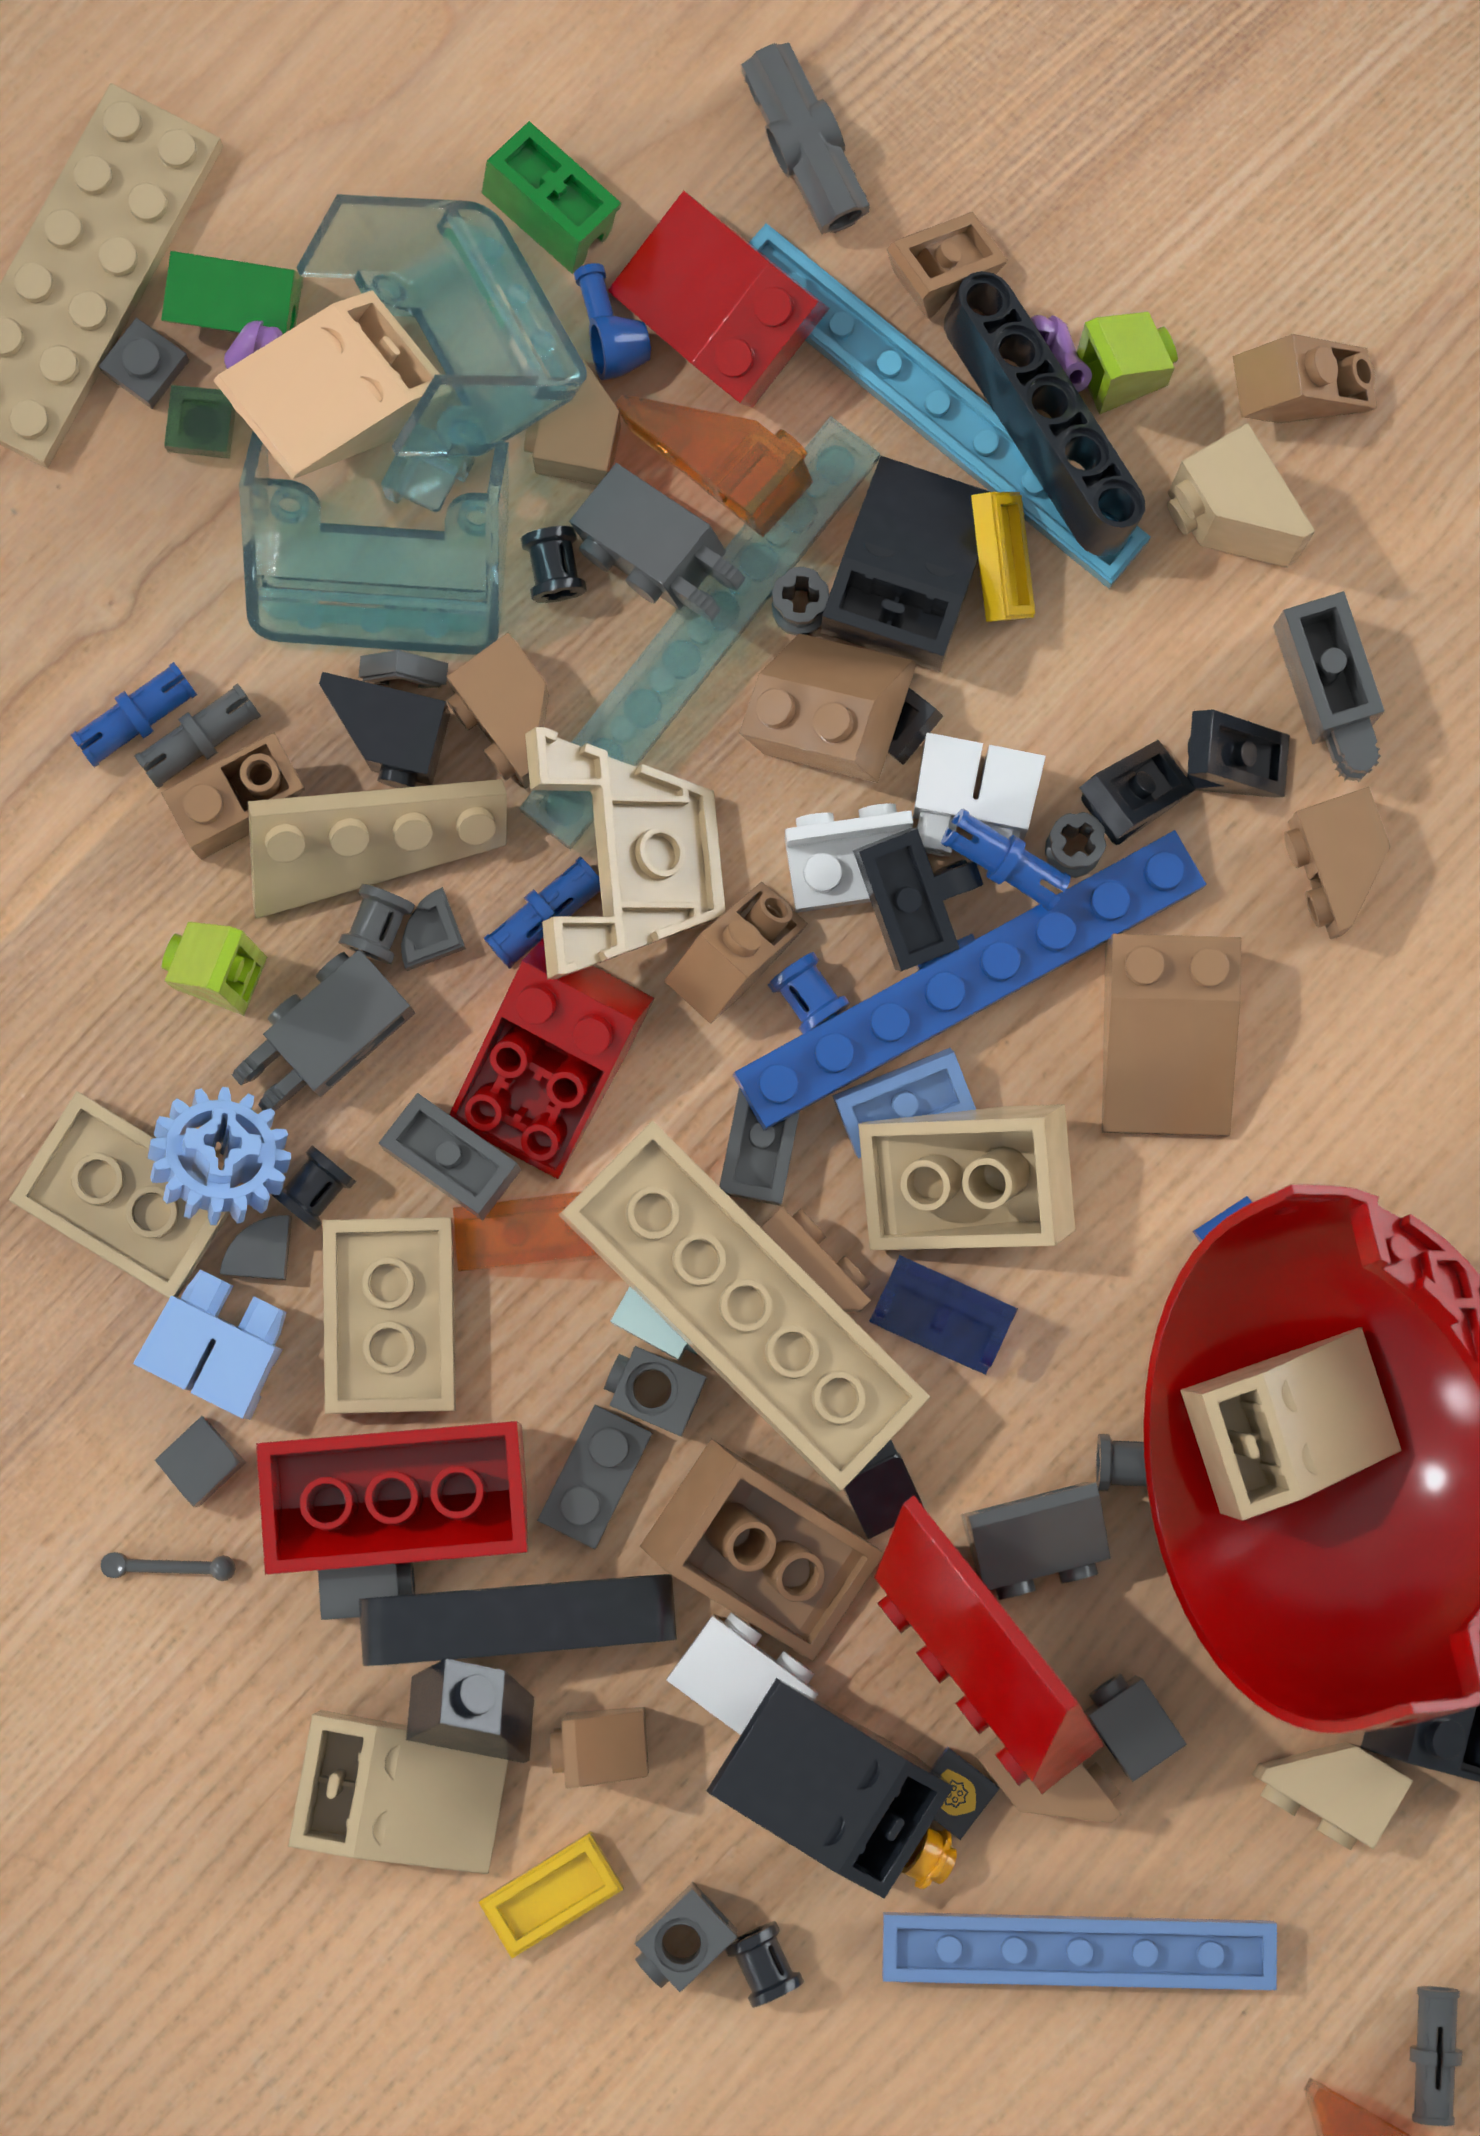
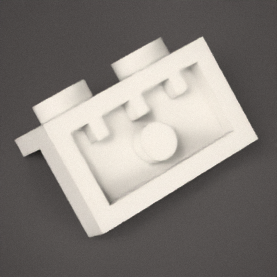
(823, 857)

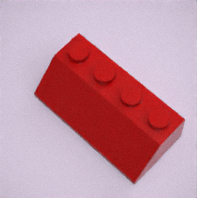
(393, 1497)

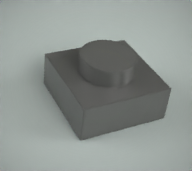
(144, 363)

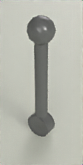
(116, 1565)

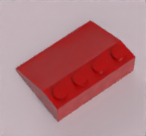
(983, 1652)

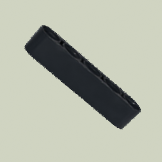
(1043, 441)
(517, 1619)

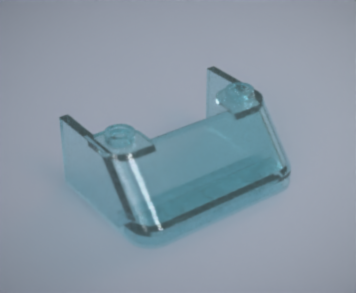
(475, 304)
(370, 581)

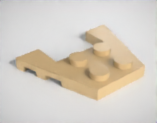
(652, 853)

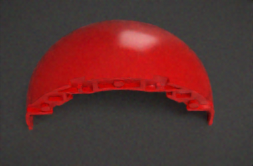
(1369, 1590)

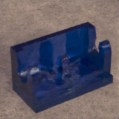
(943, 1315)

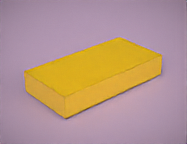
(1003, 556)
(551, 1895)

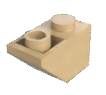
(1340, 1785)

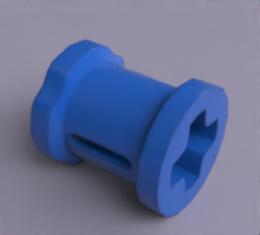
(808, 993)

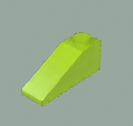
(214, 965)

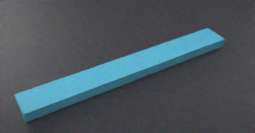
(933, 402)

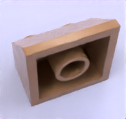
(828, 706)

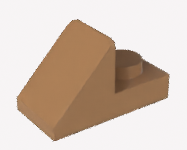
(940, 257)

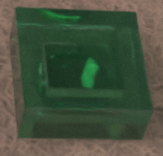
(199, 422)

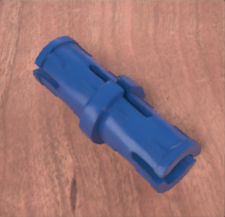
(133, 714)
(1006, 859)
(559, 898)

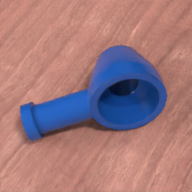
(615, 341)

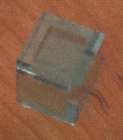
(425, 478)

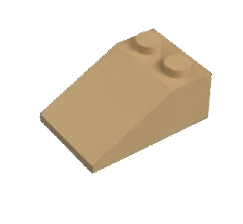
(968, 1179)

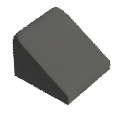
(199, 1462)

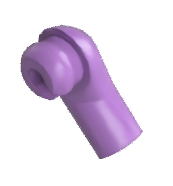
(249, 340)
(1061, 344)

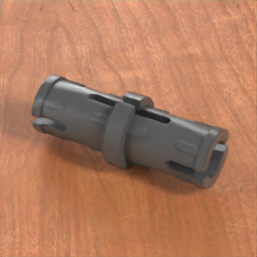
(197, 736)
(1435, 2056)

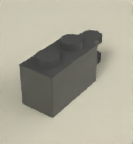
(653, 542)
(1332, 681)
(327, 1029)

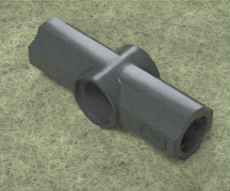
(805, 138)

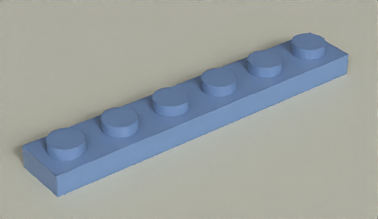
(1079, 1951)

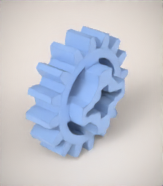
(249, 1152)

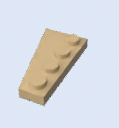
(342, 840)

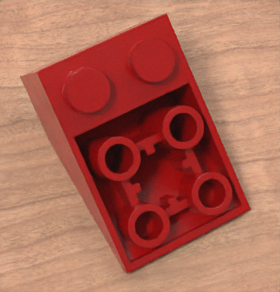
(549, 1060)

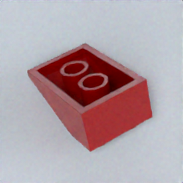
(717, 300)

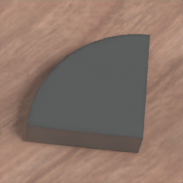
(402, 665)
(430, 932)
(260, 1250)

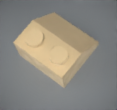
(1239, 502)

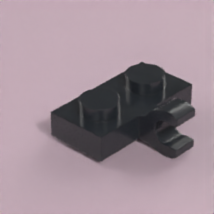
(911, 896)

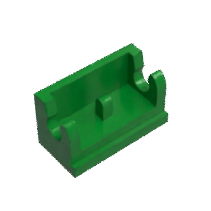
(549, 196)
(229, 293)

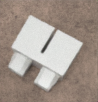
(948, 784)

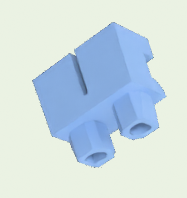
(210, 1354)

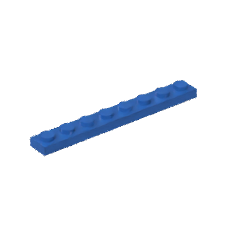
(968, 981)

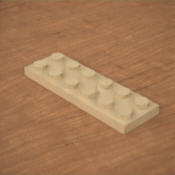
(91, 262)
(745, 1306)

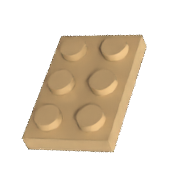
(99, 1192)
(389, 1315)

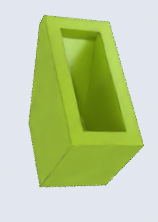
(1125, 358)

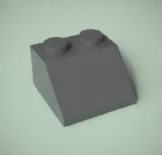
(1038, 1538)

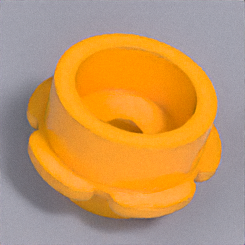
(932, 1859)

